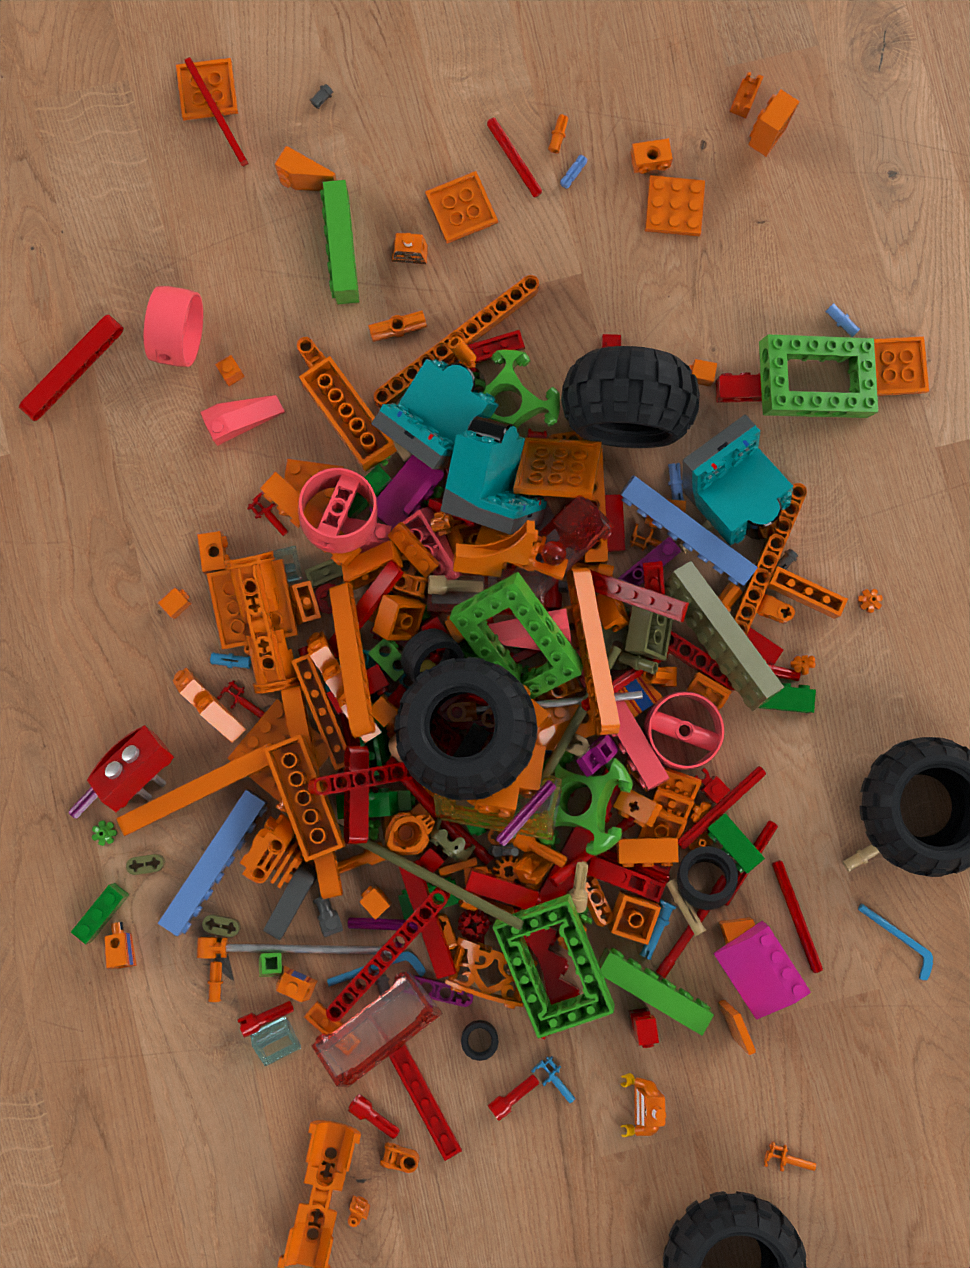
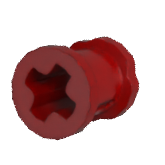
(536, 434)

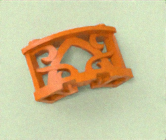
(474, 951)

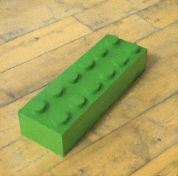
(339, 242)
(656, 992)

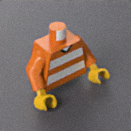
(649, 1107)

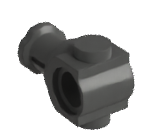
(328, 918)

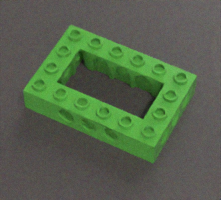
(779, 401)
(515, 594)
(553, 1018)

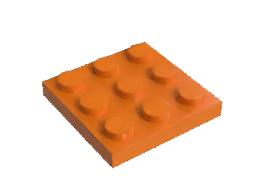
(220, 82)
(675, 205)
(461, 207)
(901, 366)
(297, 475)

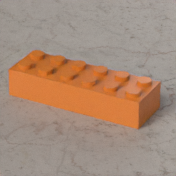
(347, 413)
(309, 814)

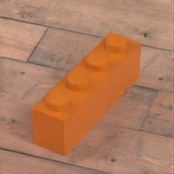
(807, 593)

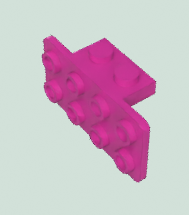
(407, 491)

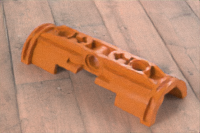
(261, 572)
(300, 1247)

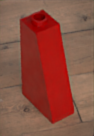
(501, 889)

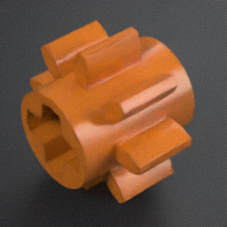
(442, 523)

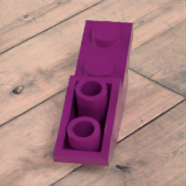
(663, 552)
(598, 754)

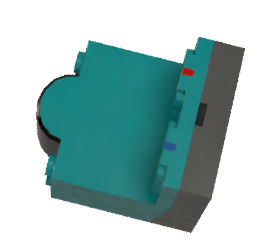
(436, 410)
(484, 478)
(736, 484)

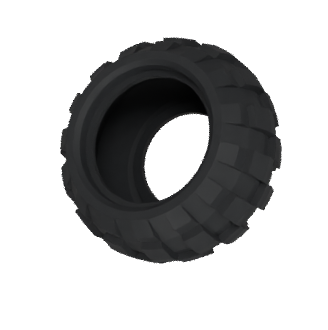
(630, 397)
(499, 761)
(881, 799)
(730, 1216)

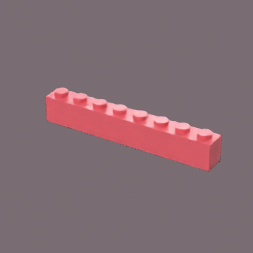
(636, 746)

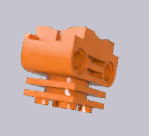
(272, 851)

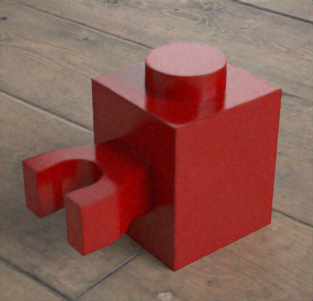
(713, 787)

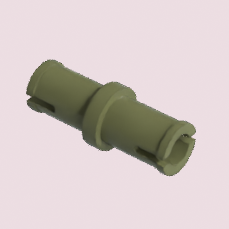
(638, 662)

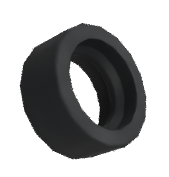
(479, 1056)

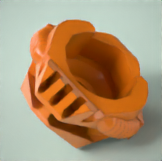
(408, 833)

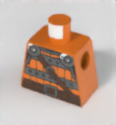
(409, 248)

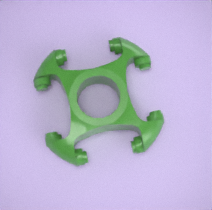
(508, 381)
(601, 790)

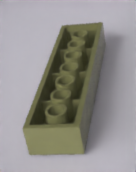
(723, 637)

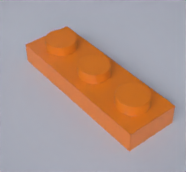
(413, 550)

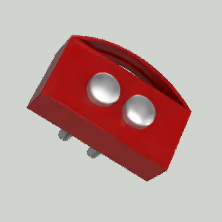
(129, 768)

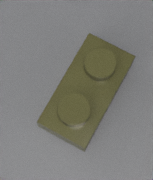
(323, 573)

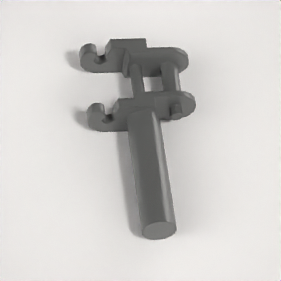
(500, 850)

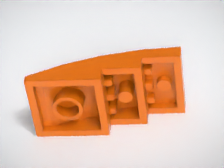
(677, 800)

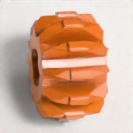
(506, 863)

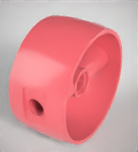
(173, 326)
(347, 485)
(696, 735)

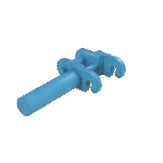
(554, 1079)

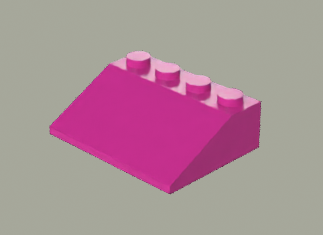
(761, 971)

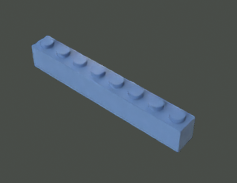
(688, 530)
(213, 862)

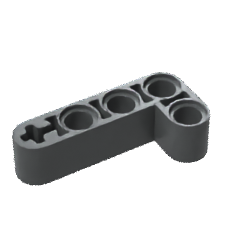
(291, 900)

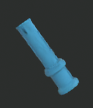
(662, 921)

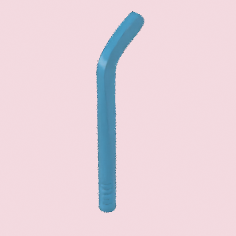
(926, 954)
(408, 956)

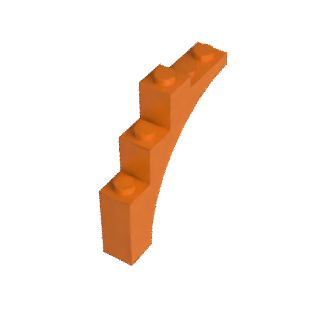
(330, 667)

